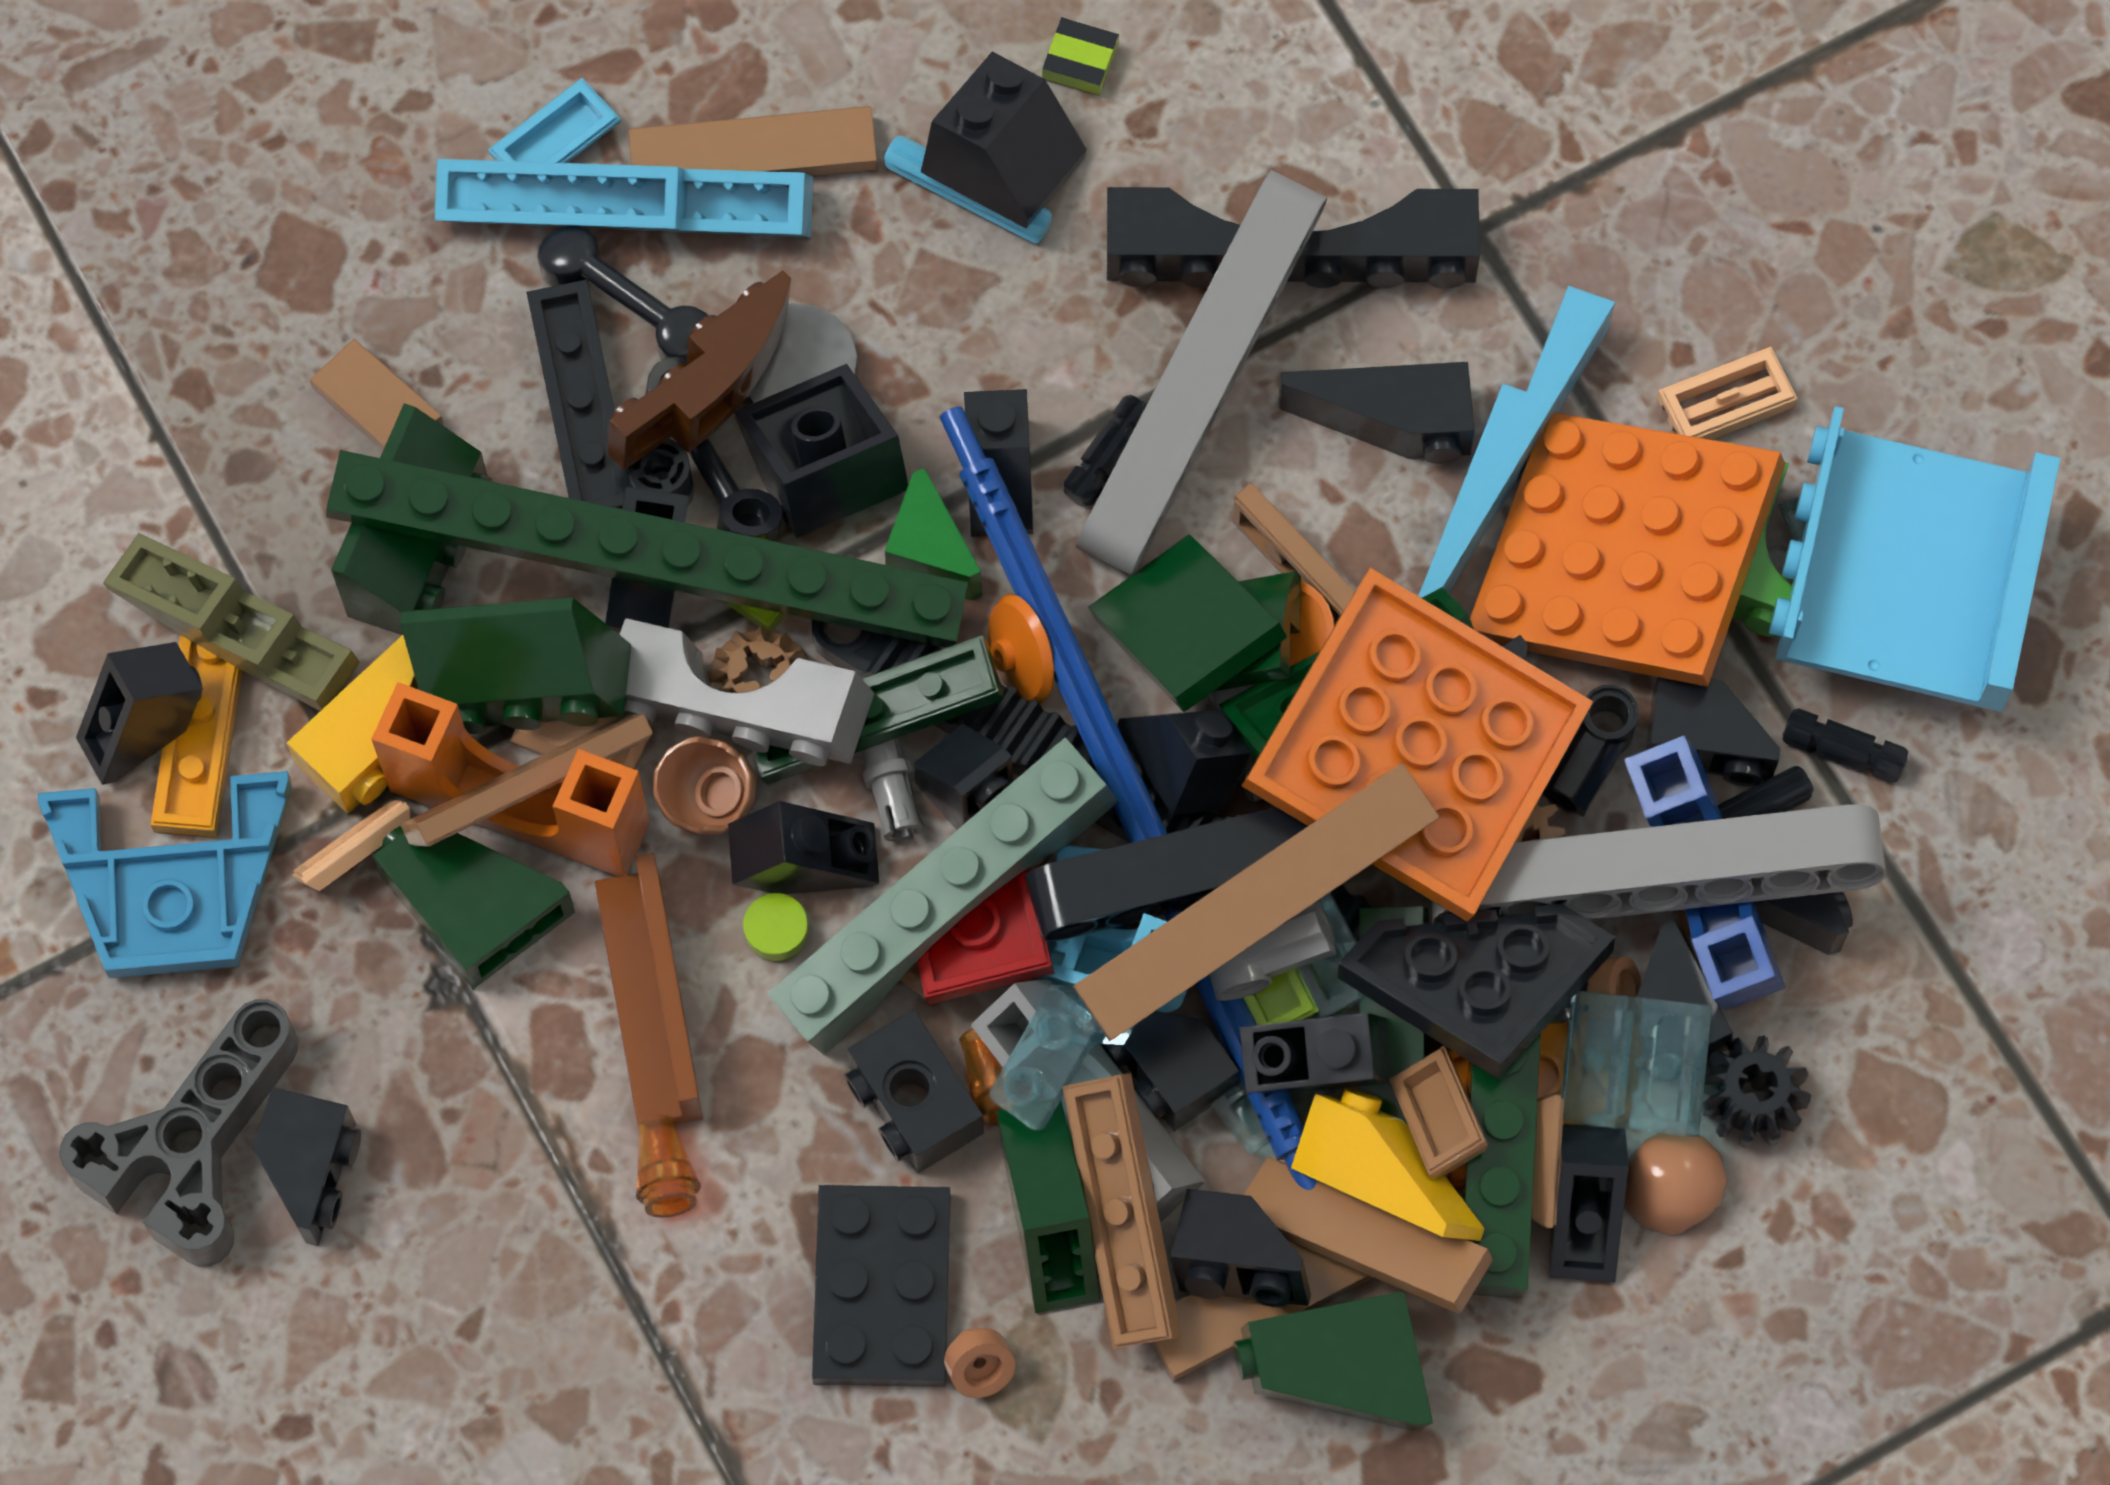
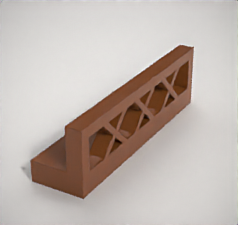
(648, 994)

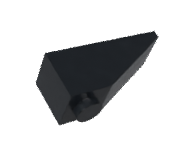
(1397, 408)

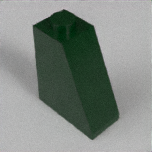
(472, 900)
(1049, 1211)
(1341, 1360)

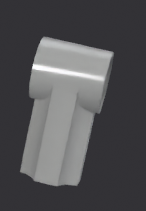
(1290, 946)

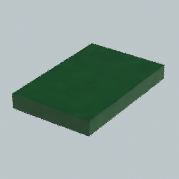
(1187, 622)

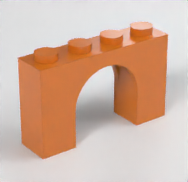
(588, 817)

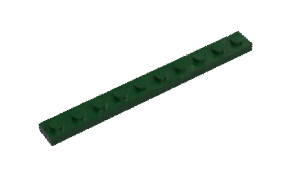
(646, 549)

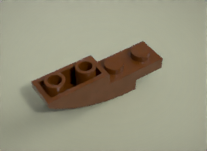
(721, 370)

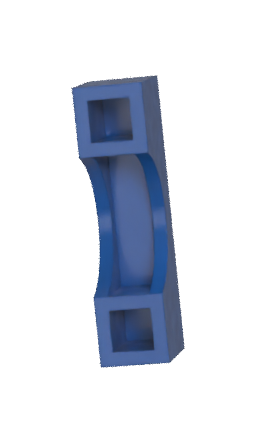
(1725, 937)

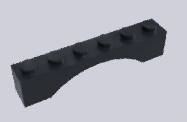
(1419, 239)

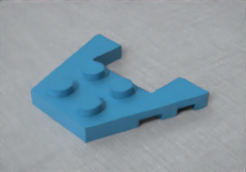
(169, 902)

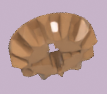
(764, 646)

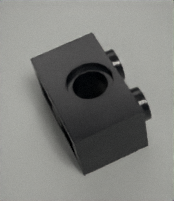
(905, 1055)

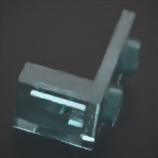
(1048, 1057)

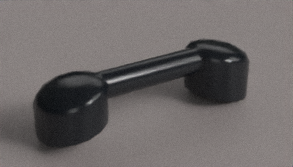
(574, 256)
(741, 511)

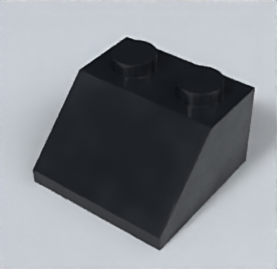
(1003, 141)
(823, 450)

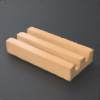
(1680, 419)

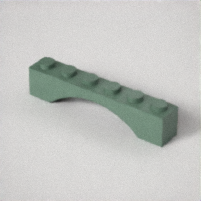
(872, 953)

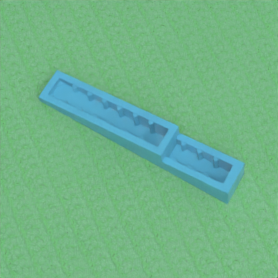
(625, 197)
(1514, 430)

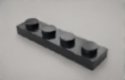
(577, 391)

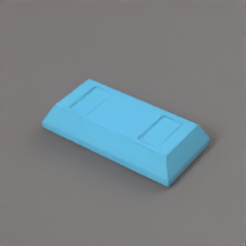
(559, 128)

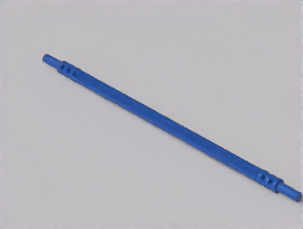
(1102, 738)

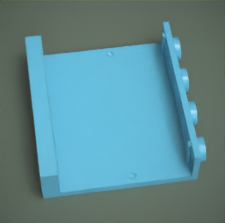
(1913, 566)

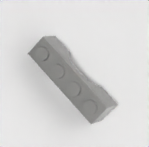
(808, 709)
(1001, 1030)

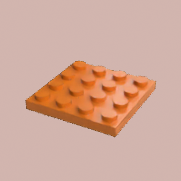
(1628, 547)
(1445, 702)

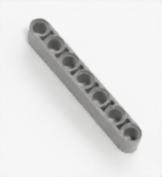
(1201, 372)
(1692, 864)

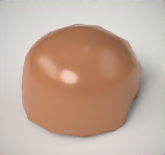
(704, 785)
(1674, 1182)

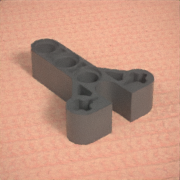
(145, 1142)

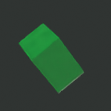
(928, 539)

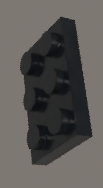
(881, 1285)

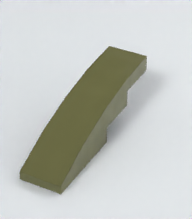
(231, 622)

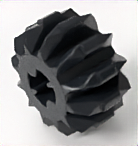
(1745, 1110)

